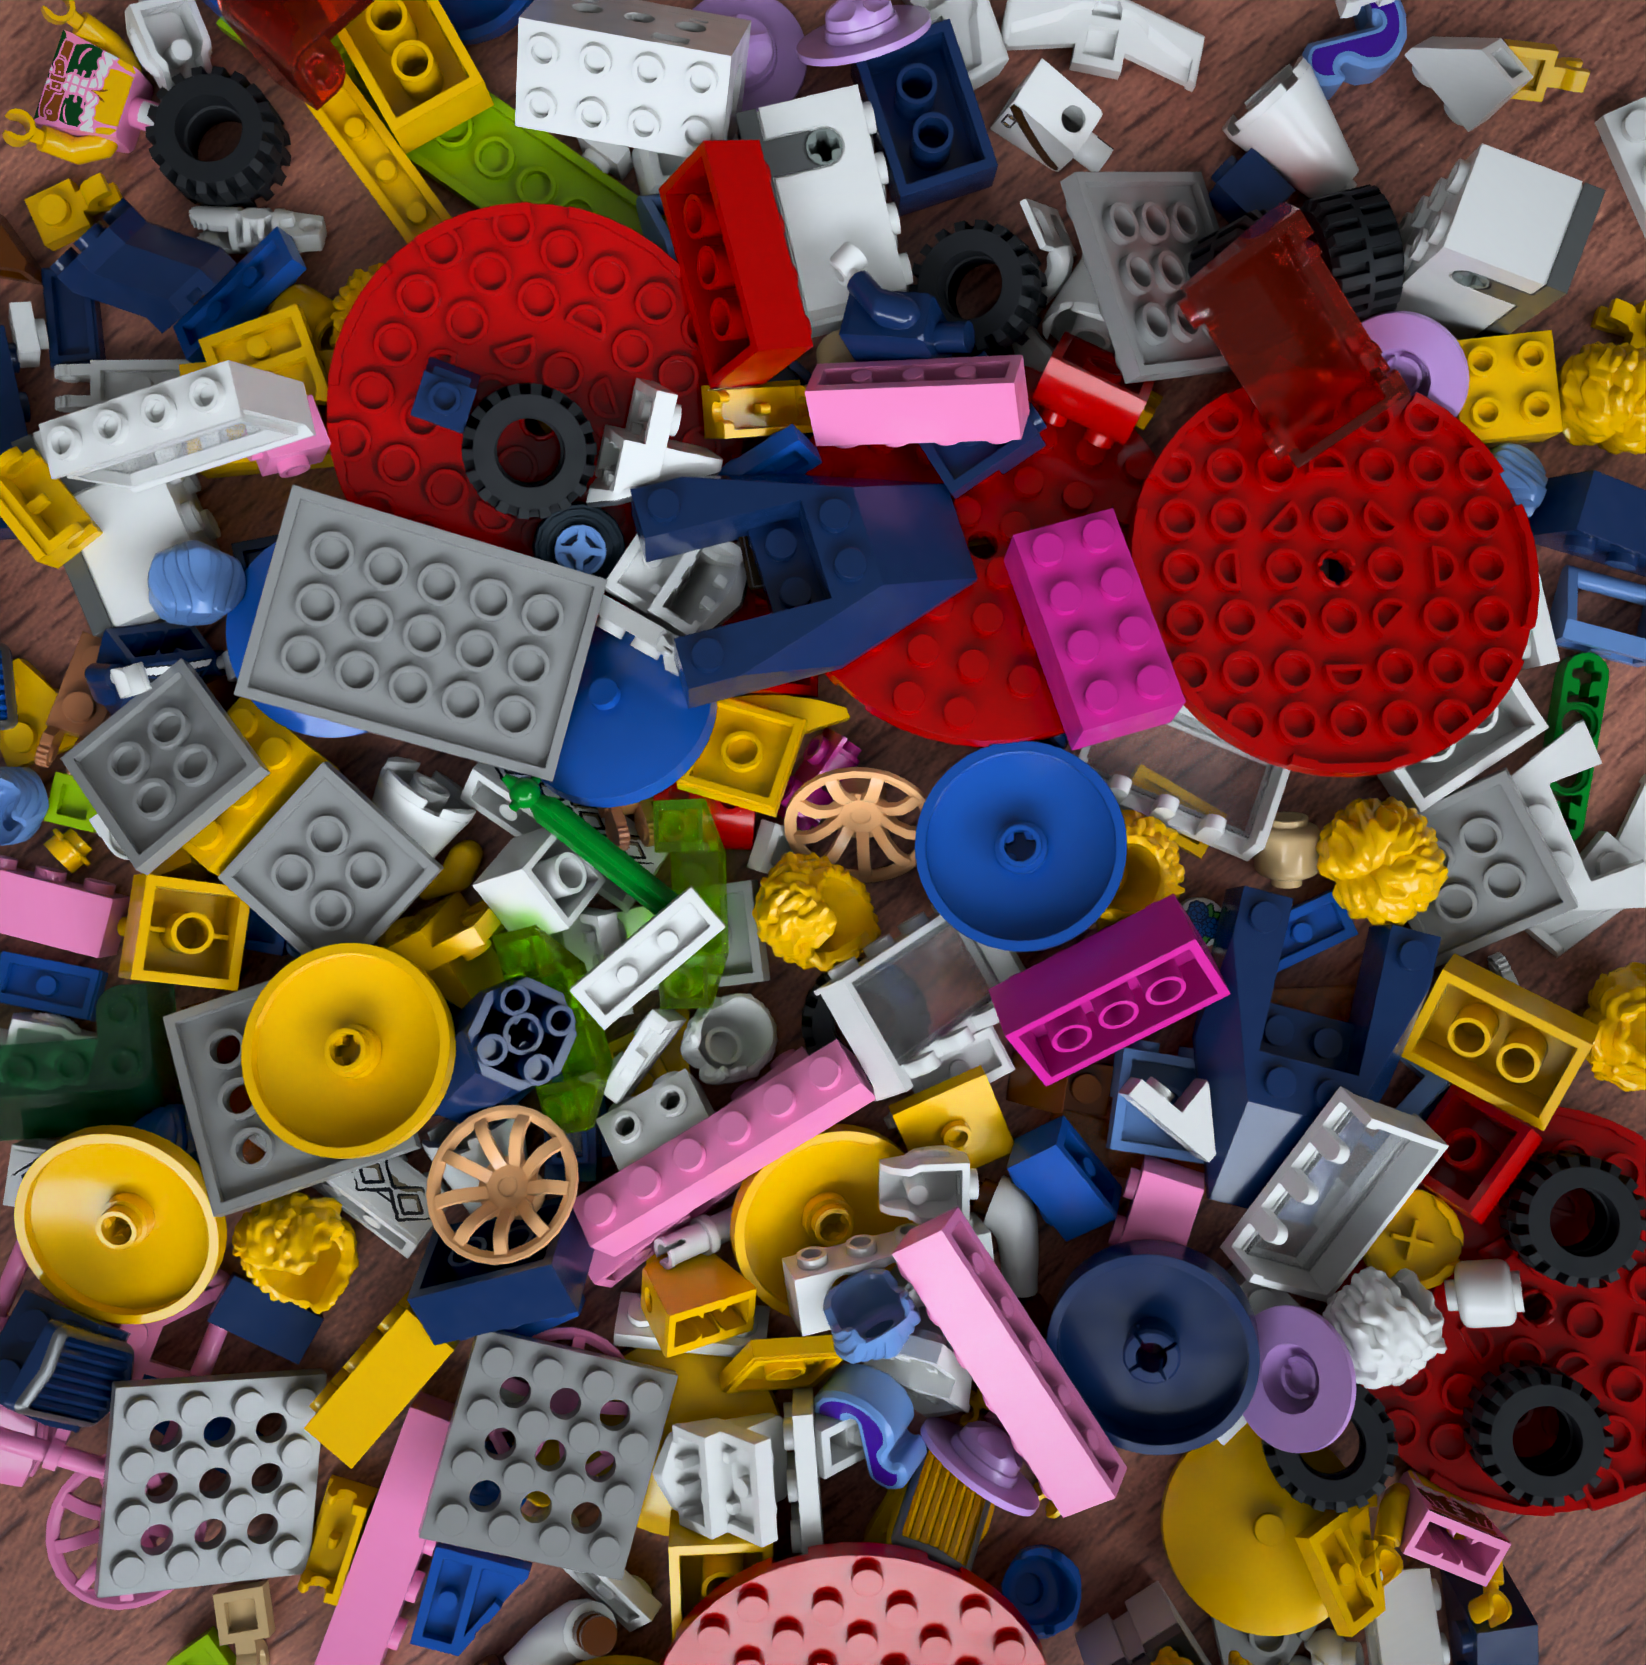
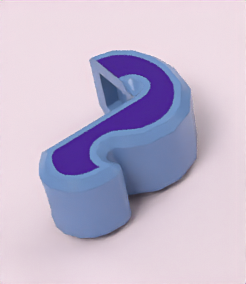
(1361, 54)
(882, 1416)

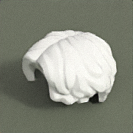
(730, 1039)

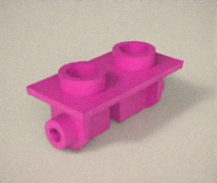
(821, 755)

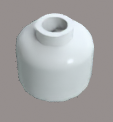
(1485, 1293)

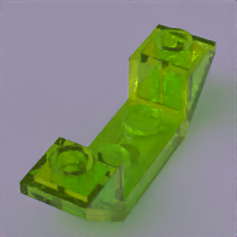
(697, 860)
(577, 1094)

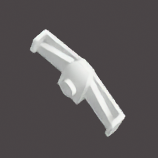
(975, 33)
(1105, 35)
(1599, 856)

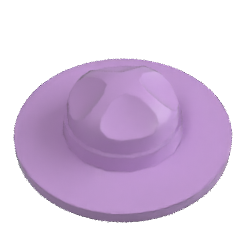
(862, 31)
(772, 62)
(1423, 355)
(1303, 1381)
(983, 1461)

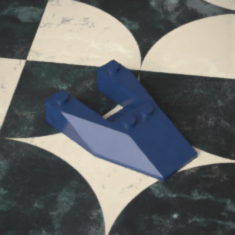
(835, 562)
(1282, 1065)

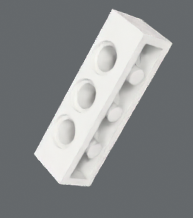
(815, 1269)

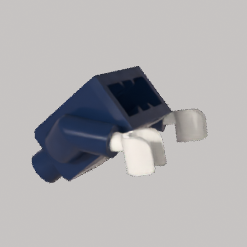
(893, 323)
(140, 653)

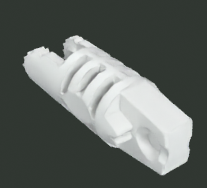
(244, 229)

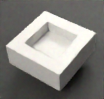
(607, 157)
(27, 333)
(768, 847)

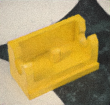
(754, 409)
(42, 509)
(337, 1536)

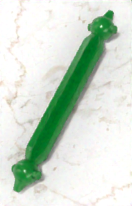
(589, 843)

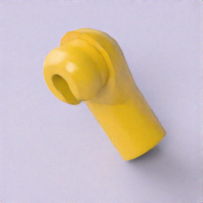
(458, 870)

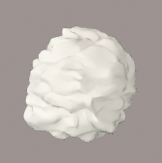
(1386, 1326)

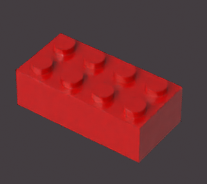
(735, 263)

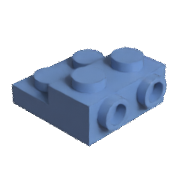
(1129, 1127)

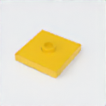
(747, 757)
(958, 1115)
(780, 1364)

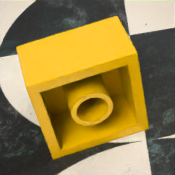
(183, 933)

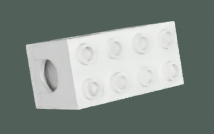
(630, 73)

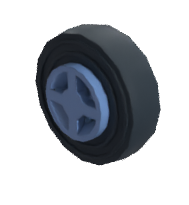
(592, 528)

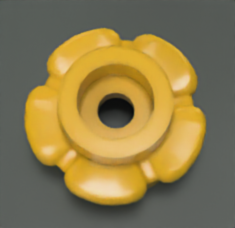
(69, 849)

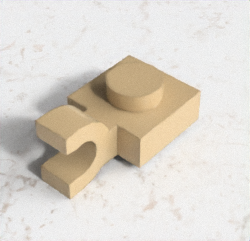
(245, 1618)

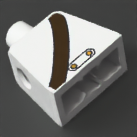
(1053, 121)

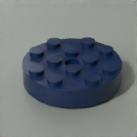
(1166, 1298)

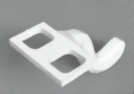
(1036, 350)

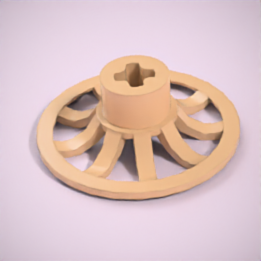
(858, 813)
(506, 1188)

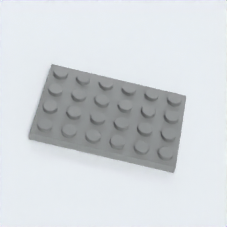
(420, 635)

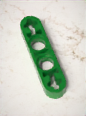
(1596, 691)

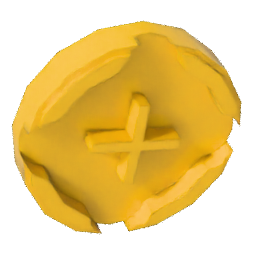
(1421, 1238)

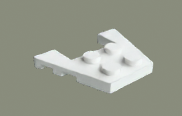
(1562, 758)

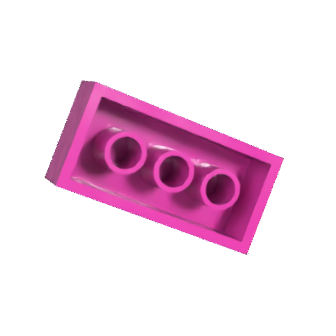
(1093, 629)
(1108, 991)

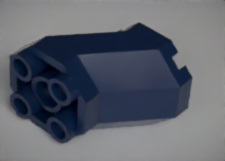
(142, 266)
(507, 1045)

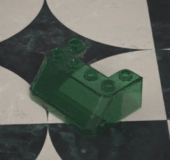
(93, 1081)

